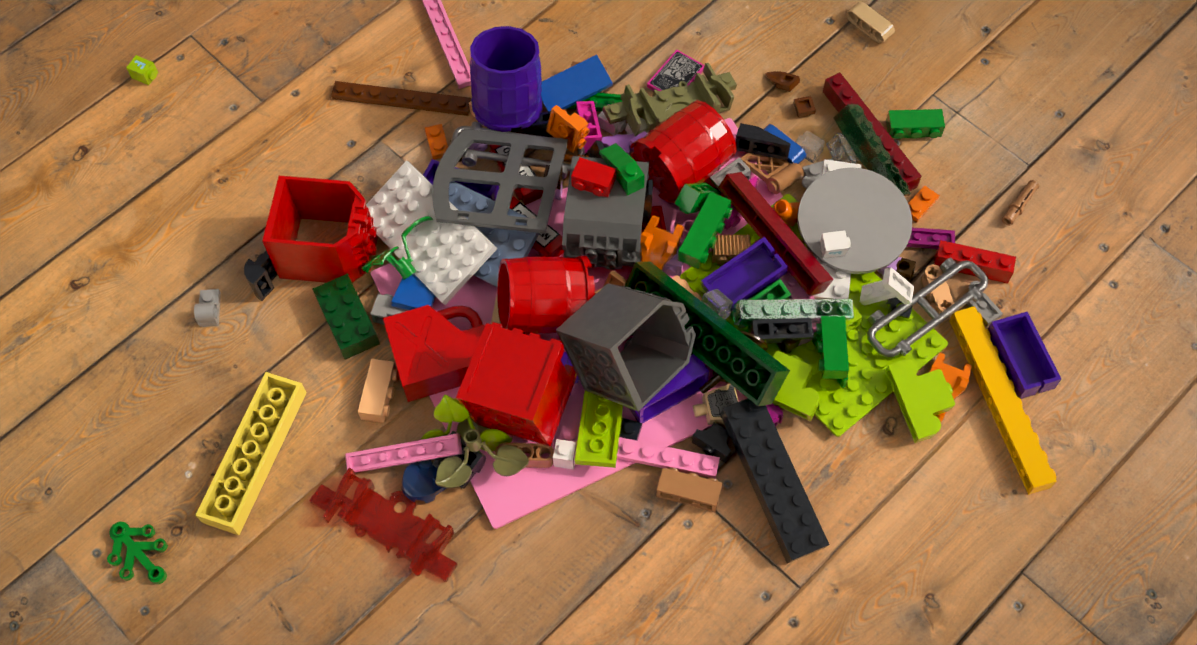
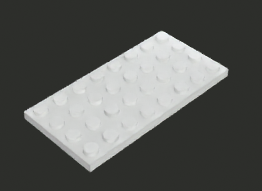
(441, 252)

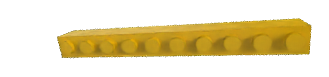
(1002, 401)

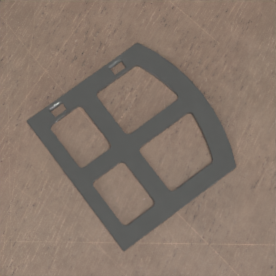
(506, 180)

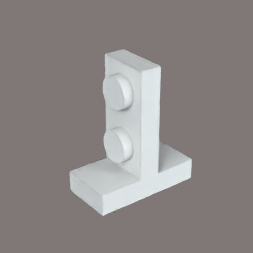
(891, 286)

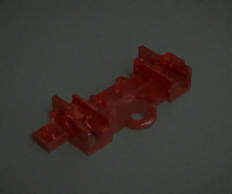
(391, 529)

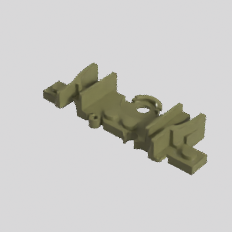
(671, 100)

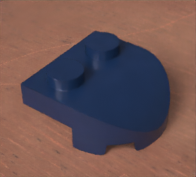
(419, 482)

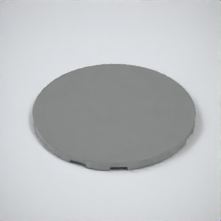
(866, 208)

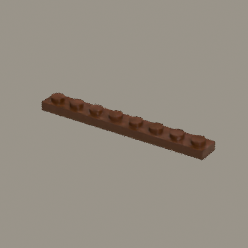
(401, 98)

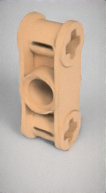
(940, 297)

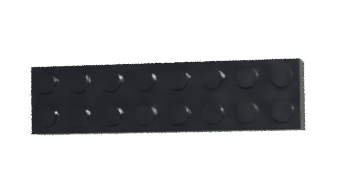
(774, 480)

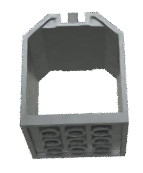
(602, 226)
(647, 364)

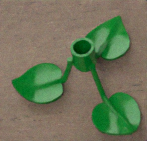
(403, 265)

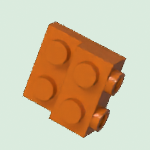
(568, 127)

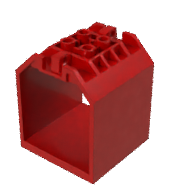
(318, 200)

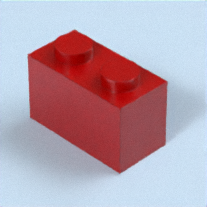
(593, 177)

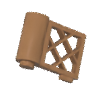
(779, 176)

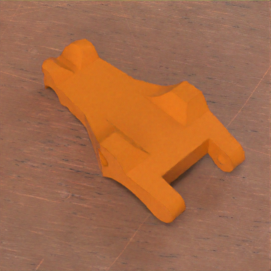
(658, 244)
(957, 378)

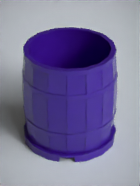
(505, 78)

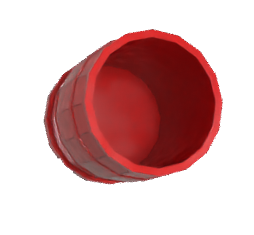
(685, 149)
(542, 292)

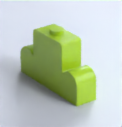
(793, 394)
(920, 397)

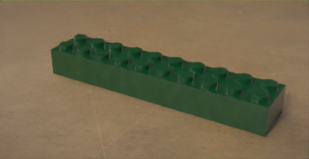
(716, 340)

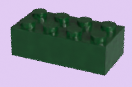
(346, 316)

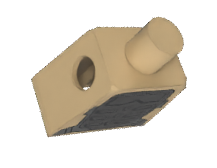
(714, 402)

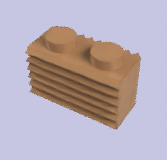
(729, 247)

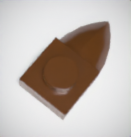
(783, 80)

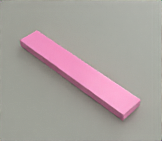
(404, 453)

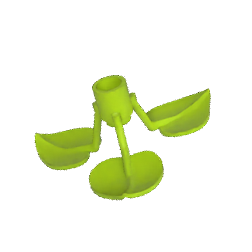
(451, 410)

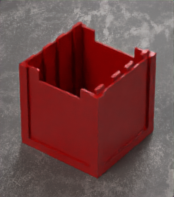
(517, 384)

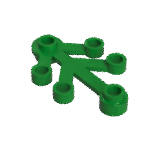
(134, 549)

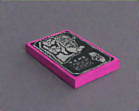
(676, 69)

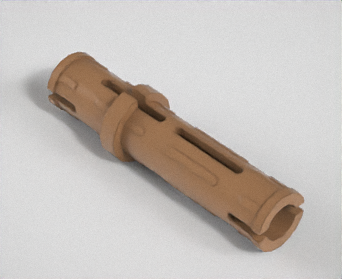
(1017, 208)

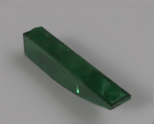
(868, 145)
(747, 310)

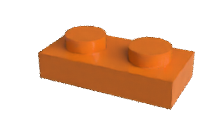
(436, 140)
(922, 203)

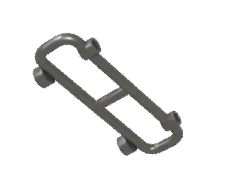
(470, 156)
(949, 268)

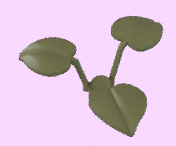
(454, 472)

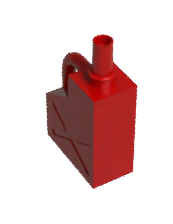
(430, 349)

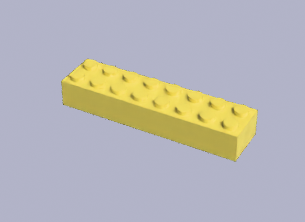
(251, 454)

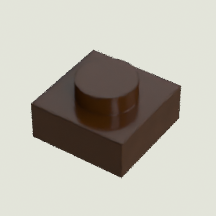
(804, 106)

